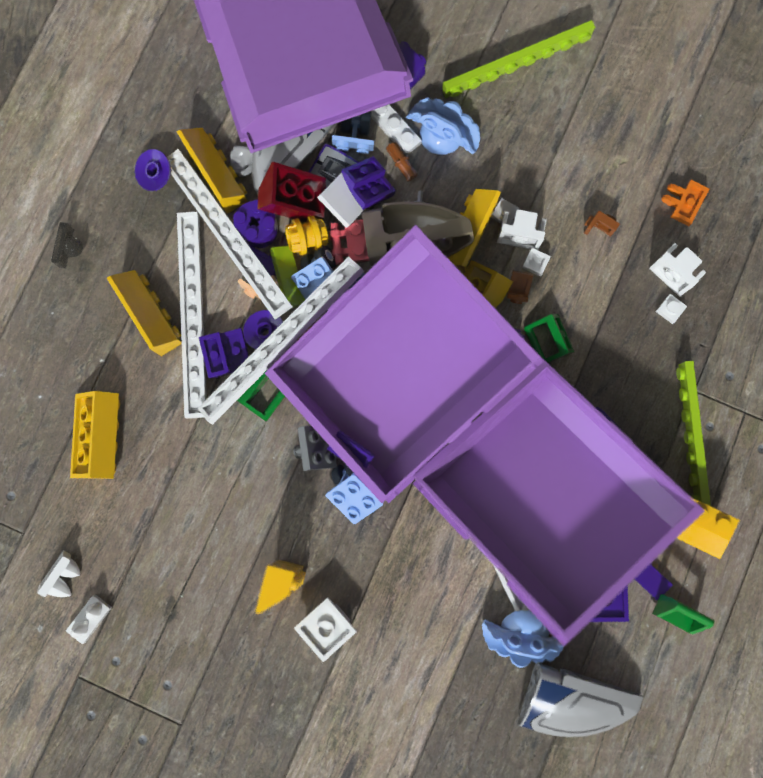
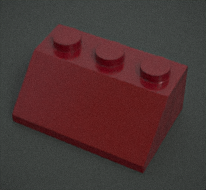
(291, 193)

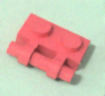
(355, 242)

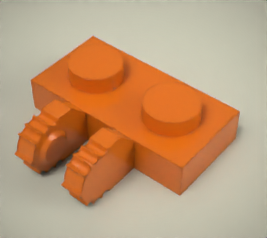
(689, 202)

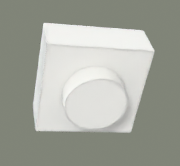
(503, 206)
(536, 262)
(671, 308)

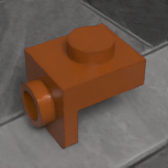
(603, 222)
(520, 287)

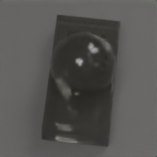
(65, 245)

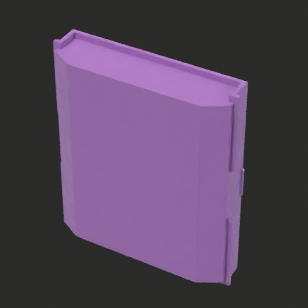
(302, 64)
(403, 364)
(556, 500)

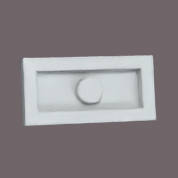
(52, 583)
(88, 619)

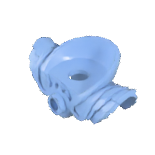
(444, 126)
(522, 639)

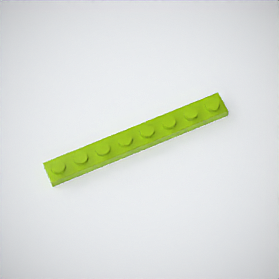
(513, 61)
(693, 434)

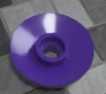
(146, 170)
(257, 324)

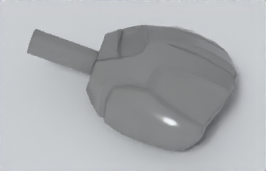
(241, 160)

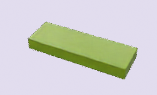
(284, 268)

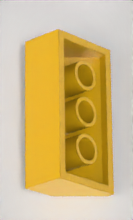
(213, 168)
(478, 211)
(145, 311)
(95, 435)
(710, 530)
(279, 582)

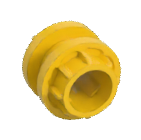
(306, 235)

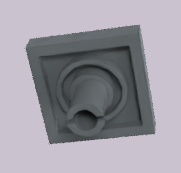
(313, 450)

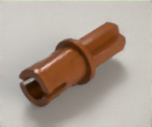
(401, 161)

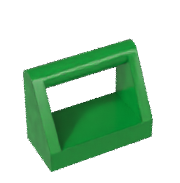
(558, 333)
(252, 391)
(681, 615)

